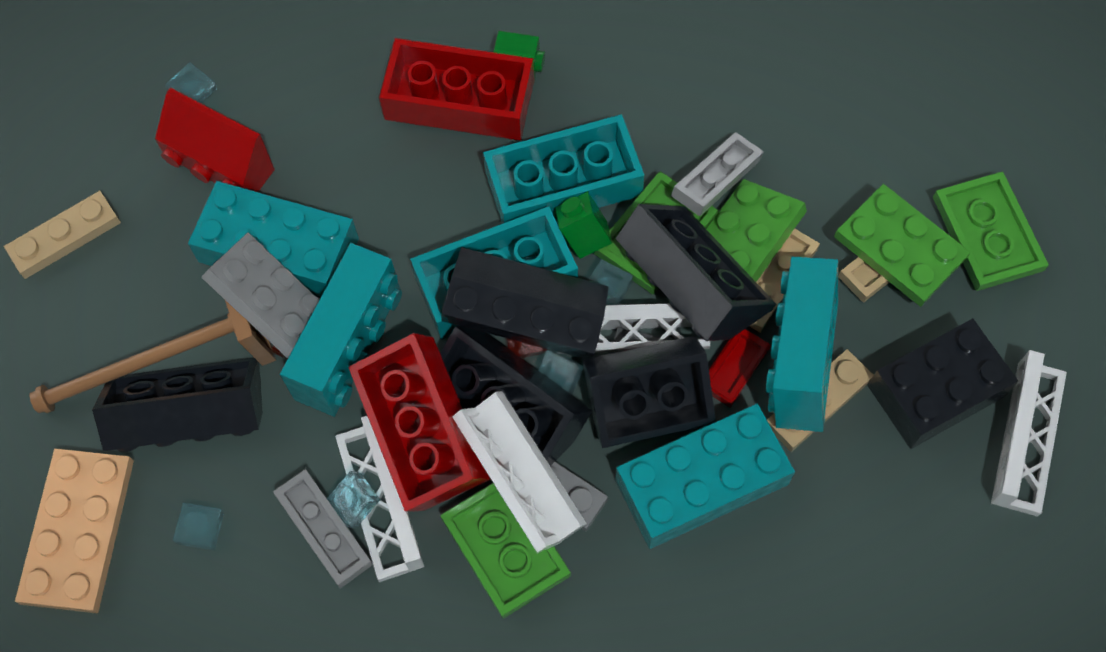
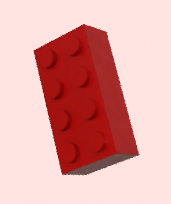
(457, 89)
(412, 419)

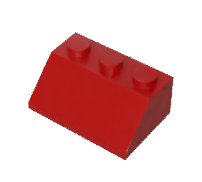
(211, 144)

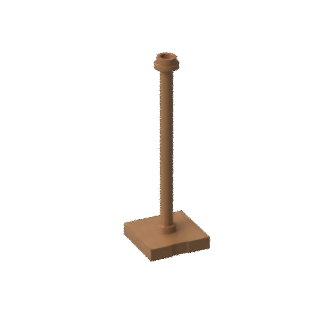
(247, 335)

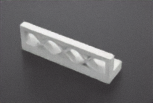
(640, 317)
(1020, 433)
(520, 471)
(400, 519)

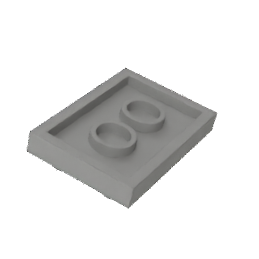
(263, 292)

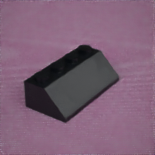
(693, 271)
(525, 303)
(485, 366)
(179, 405)

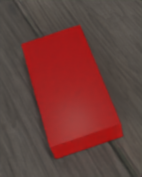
(736, 366)

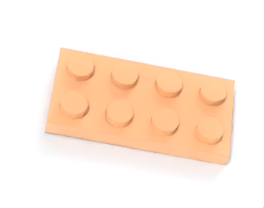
(75, 531)

